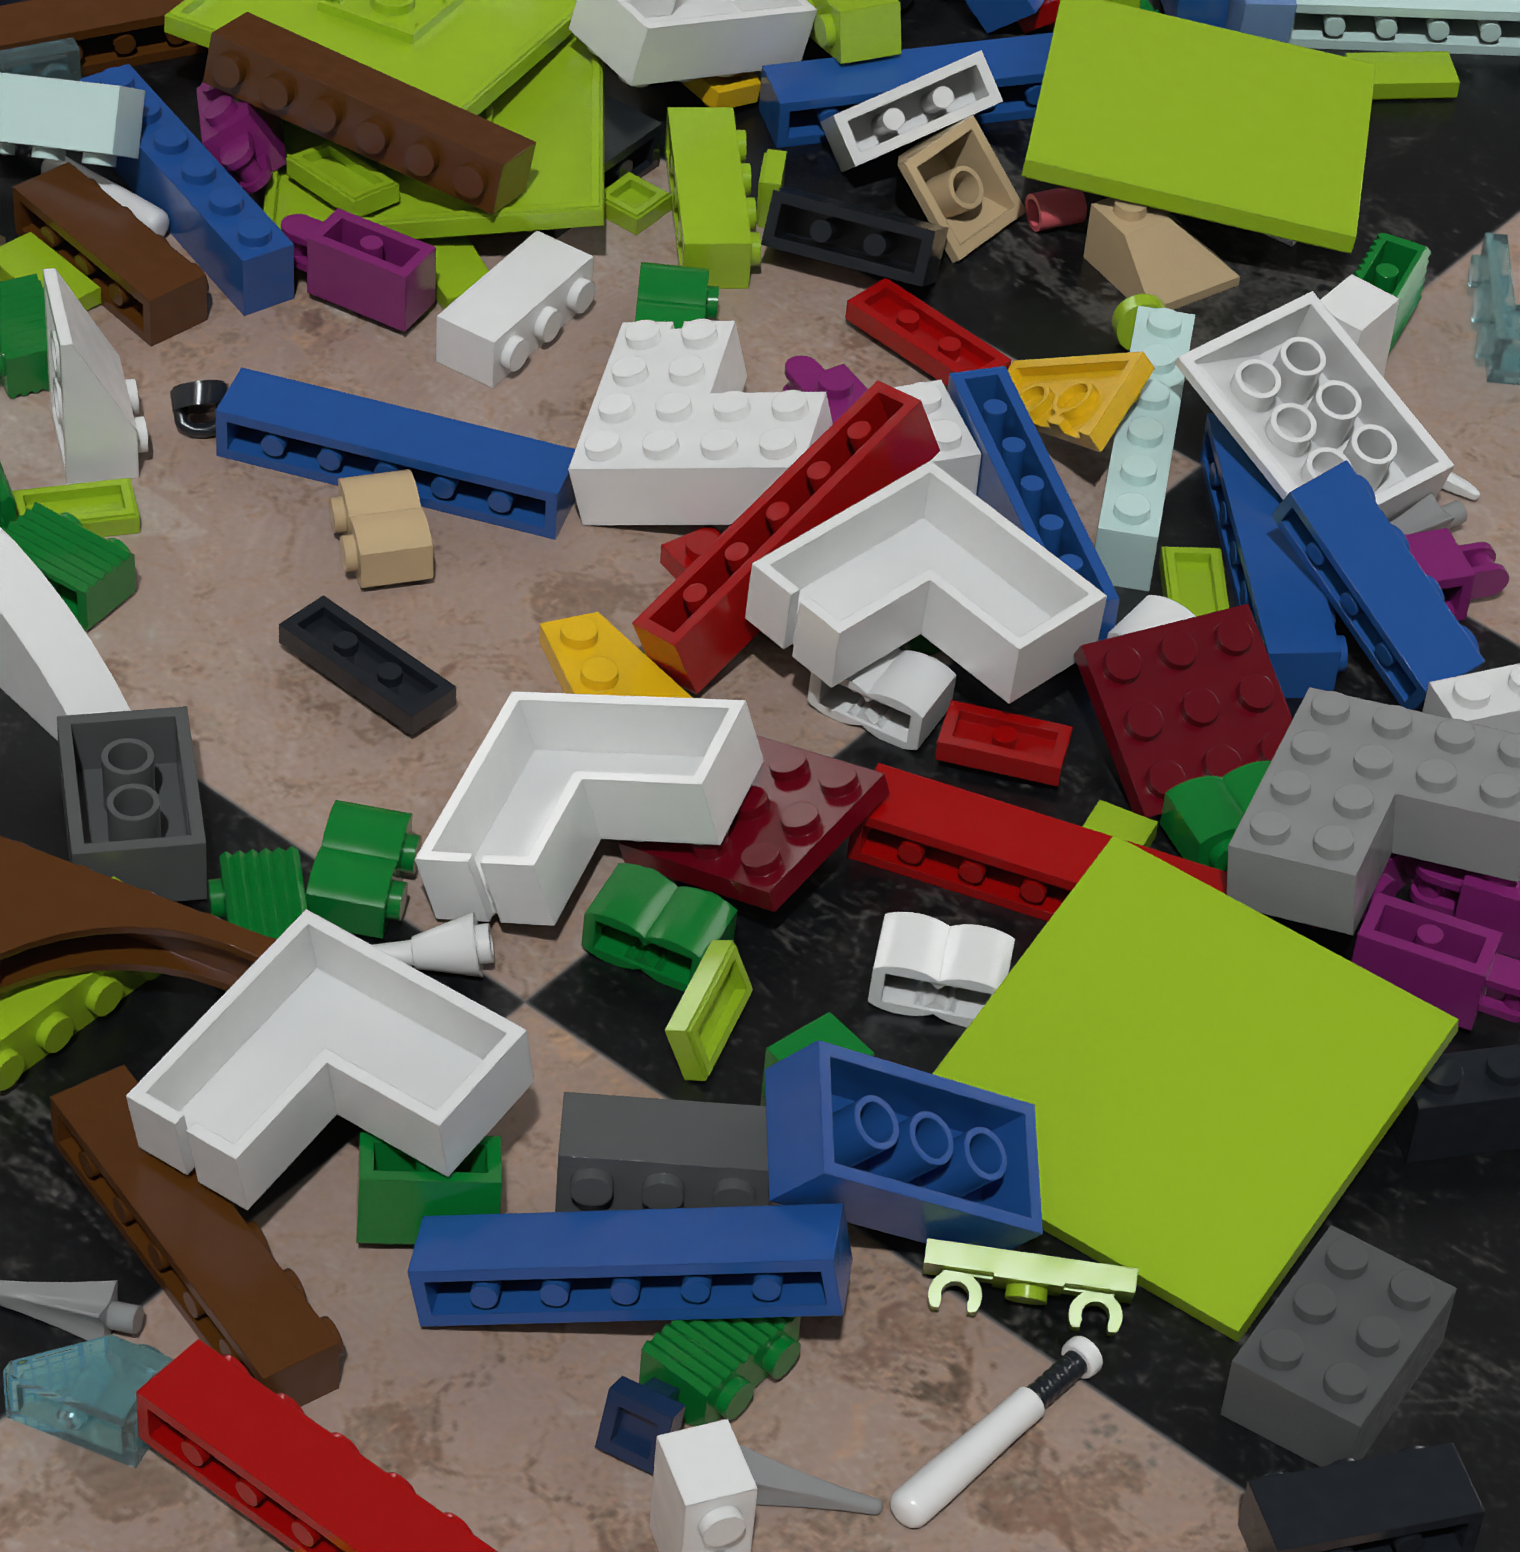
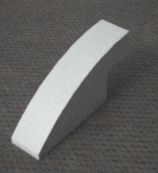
(44, 651)

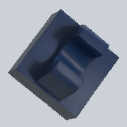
(635, 1417)

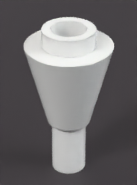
(450, 948)

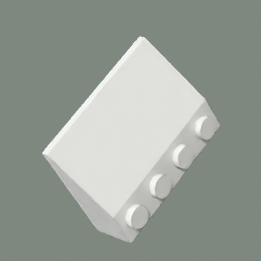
(1310, 399)

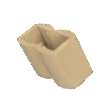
(382, 528)

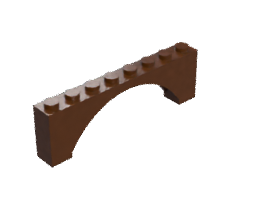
(75, 921)

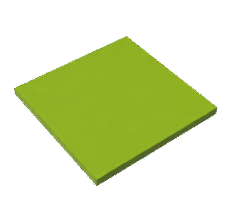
(444, 47)
(552, 104)
(1203, 122)
(1194, 1080)

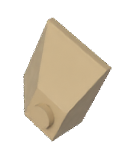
(961, 185)
(1153, 254)

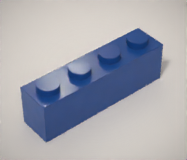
(1376, 584)

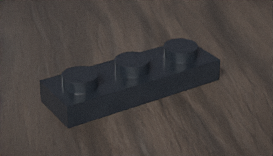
(367, 664)

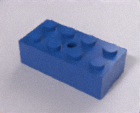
(902, 1149)

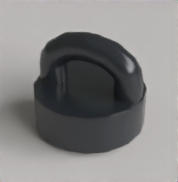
(196, 398)

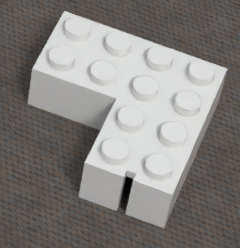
(692, 38)
(677, 433)
(931, 565)
(578, 772)
(323, 1034)

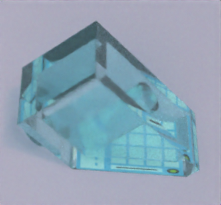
(85, 1394)

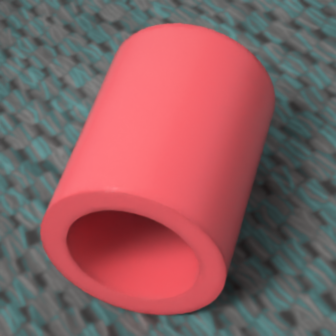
(1055, 208)

